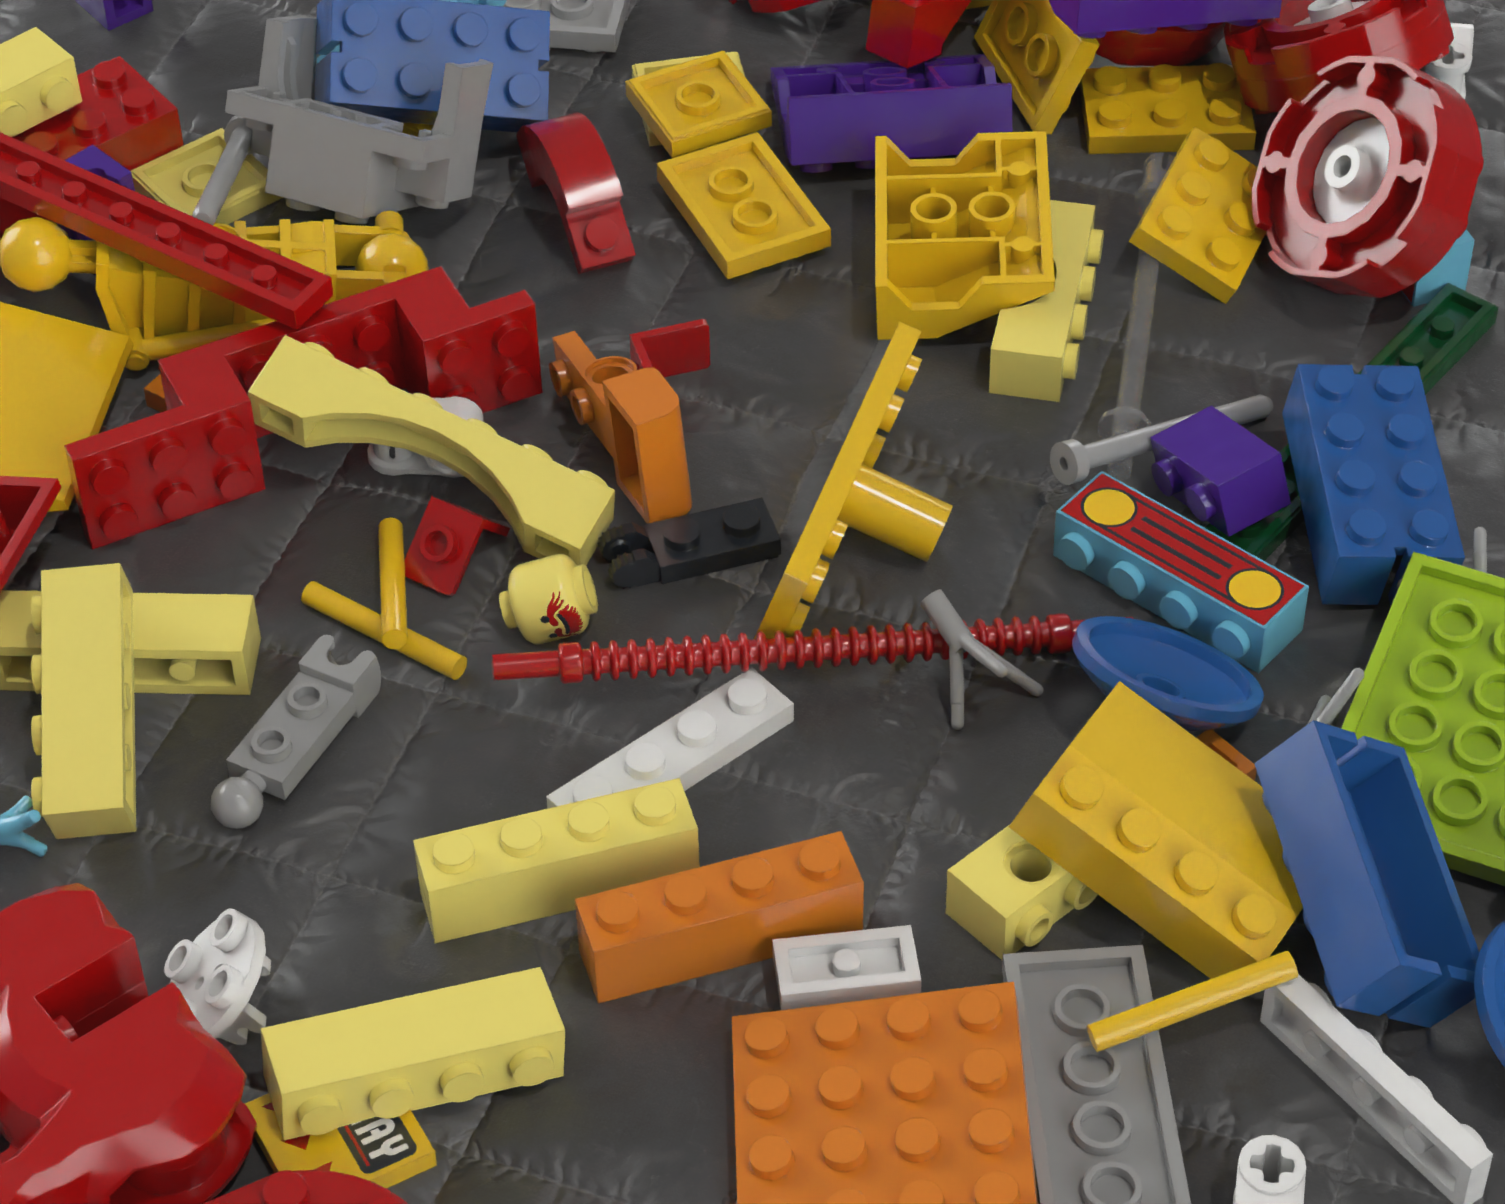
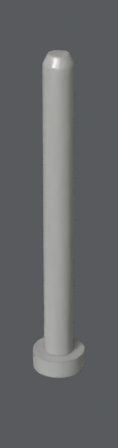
(238, 146)
(1072, 460)

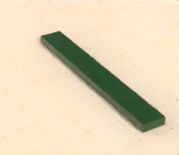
(1430, 340)

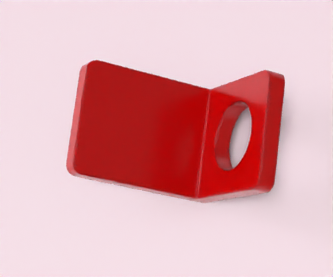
(672, 348)
(446, 545)

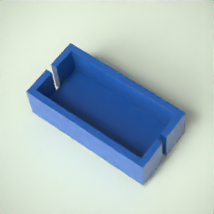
(399, 49)
(1367, 477)
(1370, 875)

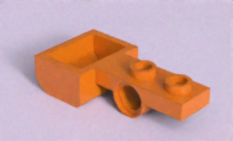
(634, 419)

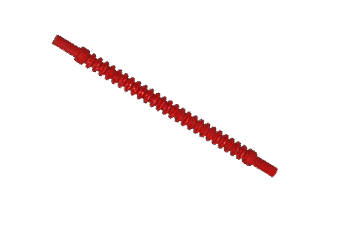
(573, 662)

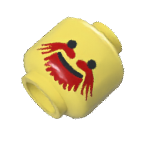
(549, 599)

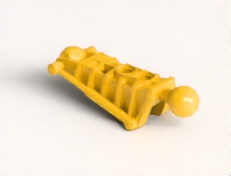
(173, 315)

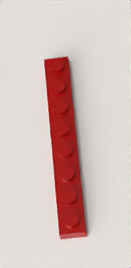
(161, 235)

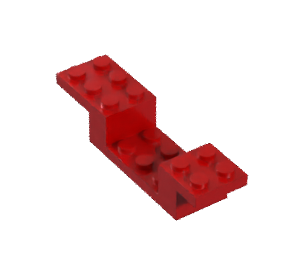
(207, 442)

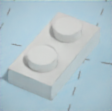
(845, 966)

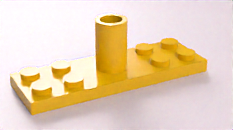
(861, 495)

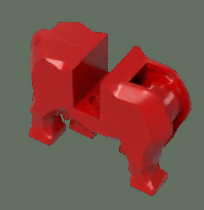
(100, 1080)

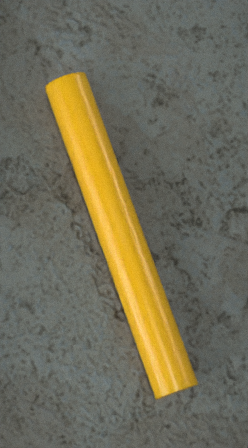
(392, 584)
(369, 623)
(1192, 1001)

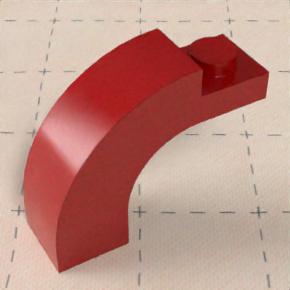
(585, 186)

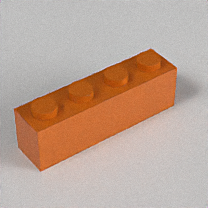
(716, 915)

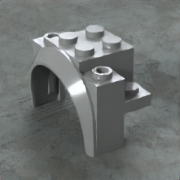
(350, 157)

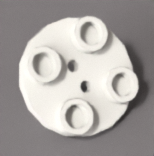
(220, 975)

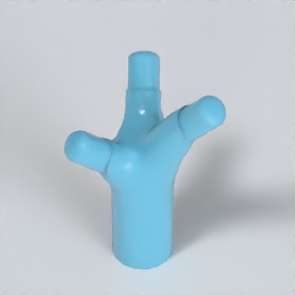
(15, 821)

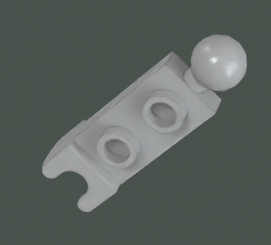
(295, 731)

